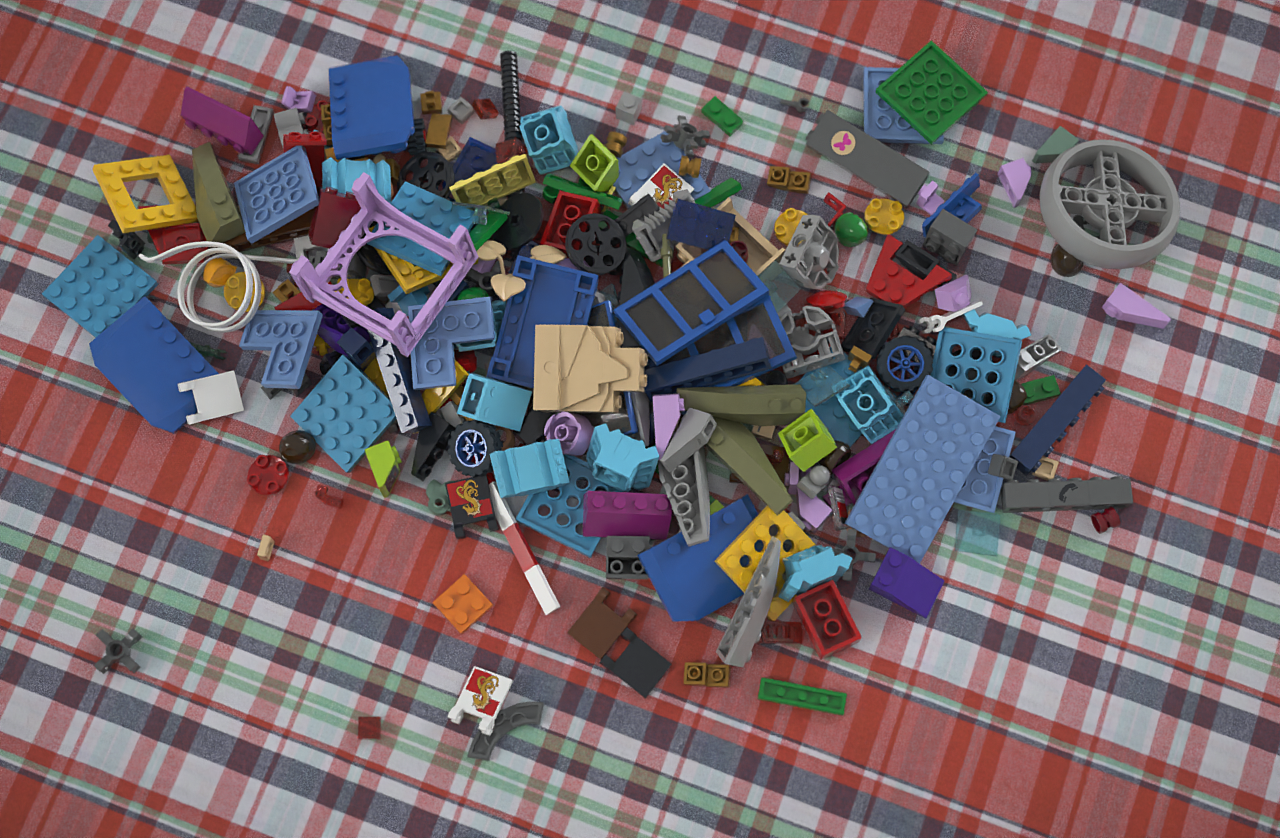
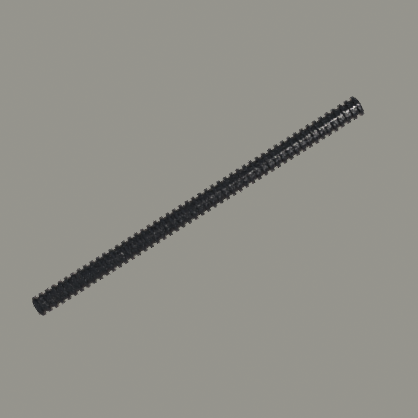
(511, 106)

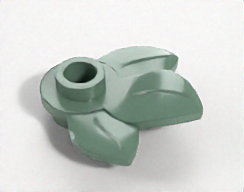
(437, 493)

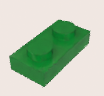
(722, 116)
(1041, 389)

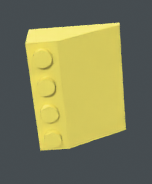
(495, 182)

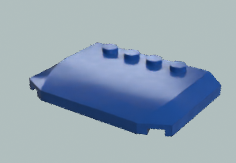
(370, 107)
(146, 362)
(688, 576)

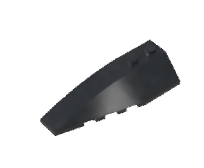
(634, 280)

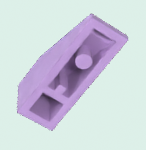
(1130, 307)
(666, 415)

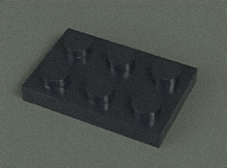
(873, 329)

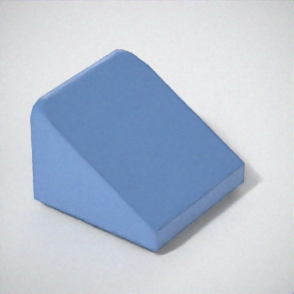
(858, 306)

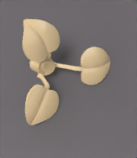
(509, 285)

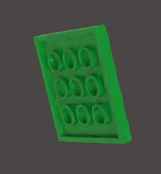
(931, 92)

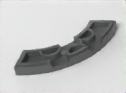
(506, 720)

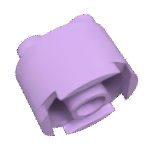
(572, 431)

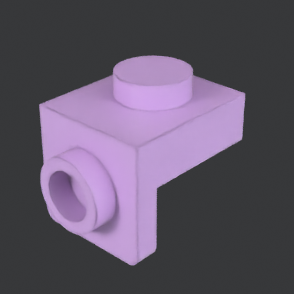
(301, 99)
(928, 199)
(791, 477)

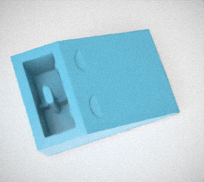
(494, 402)

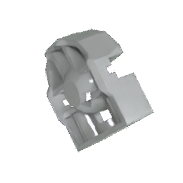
(817, 244)
(807, 344)

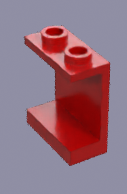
(314, 145)

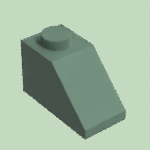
(1055, 145)

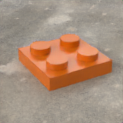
(462, 604)

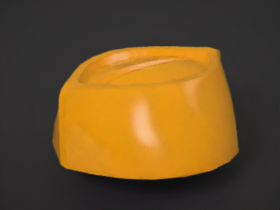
(217, 272)

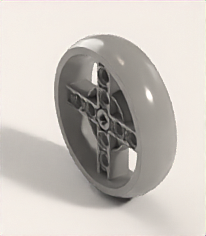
(1109, 204)

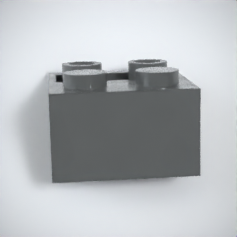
(949, 237)
(623, 559)

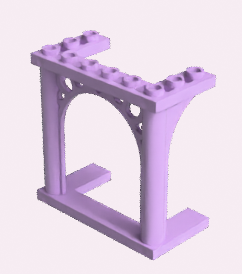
(374, 207)

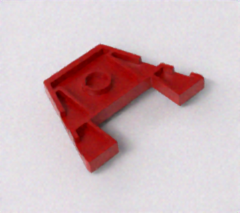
(173, 236)
(896, 284)

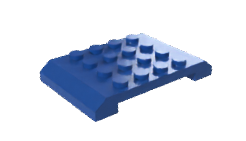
(550, 298)

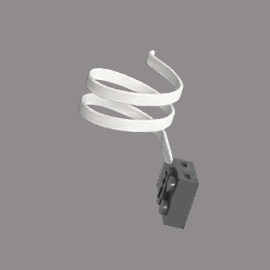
(355, 271)

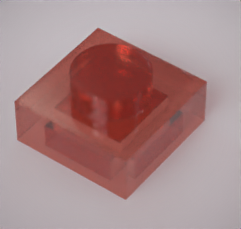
(485, 108)
(369, 728)

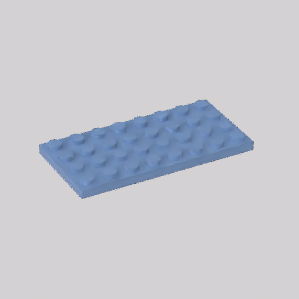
(922, 469)

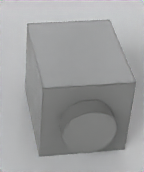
(628, 108)

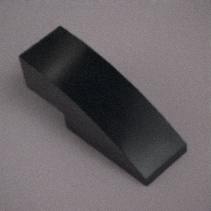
(919, 261)

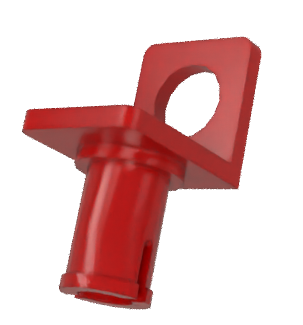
(840, 207)

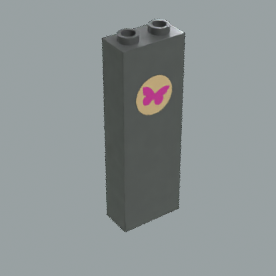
(867, 158)

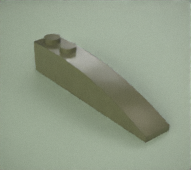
(214, 201)
(748, 404)
(747, 461)

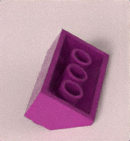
(220, 122)
(856, 471)
(626, 514)

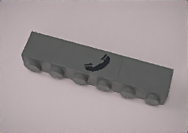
(1066, 495)

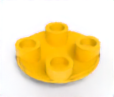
(884, 216)
(786, 224)
(236, 288)
(360, 290)

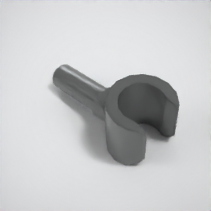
(799, 108)

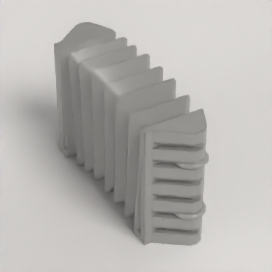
(651, 229)

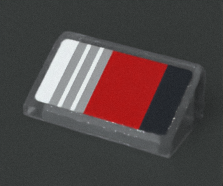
(838, 507)

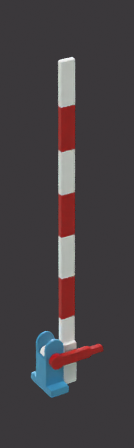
(503, 514)

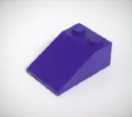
(334, 326)
(906, 583)

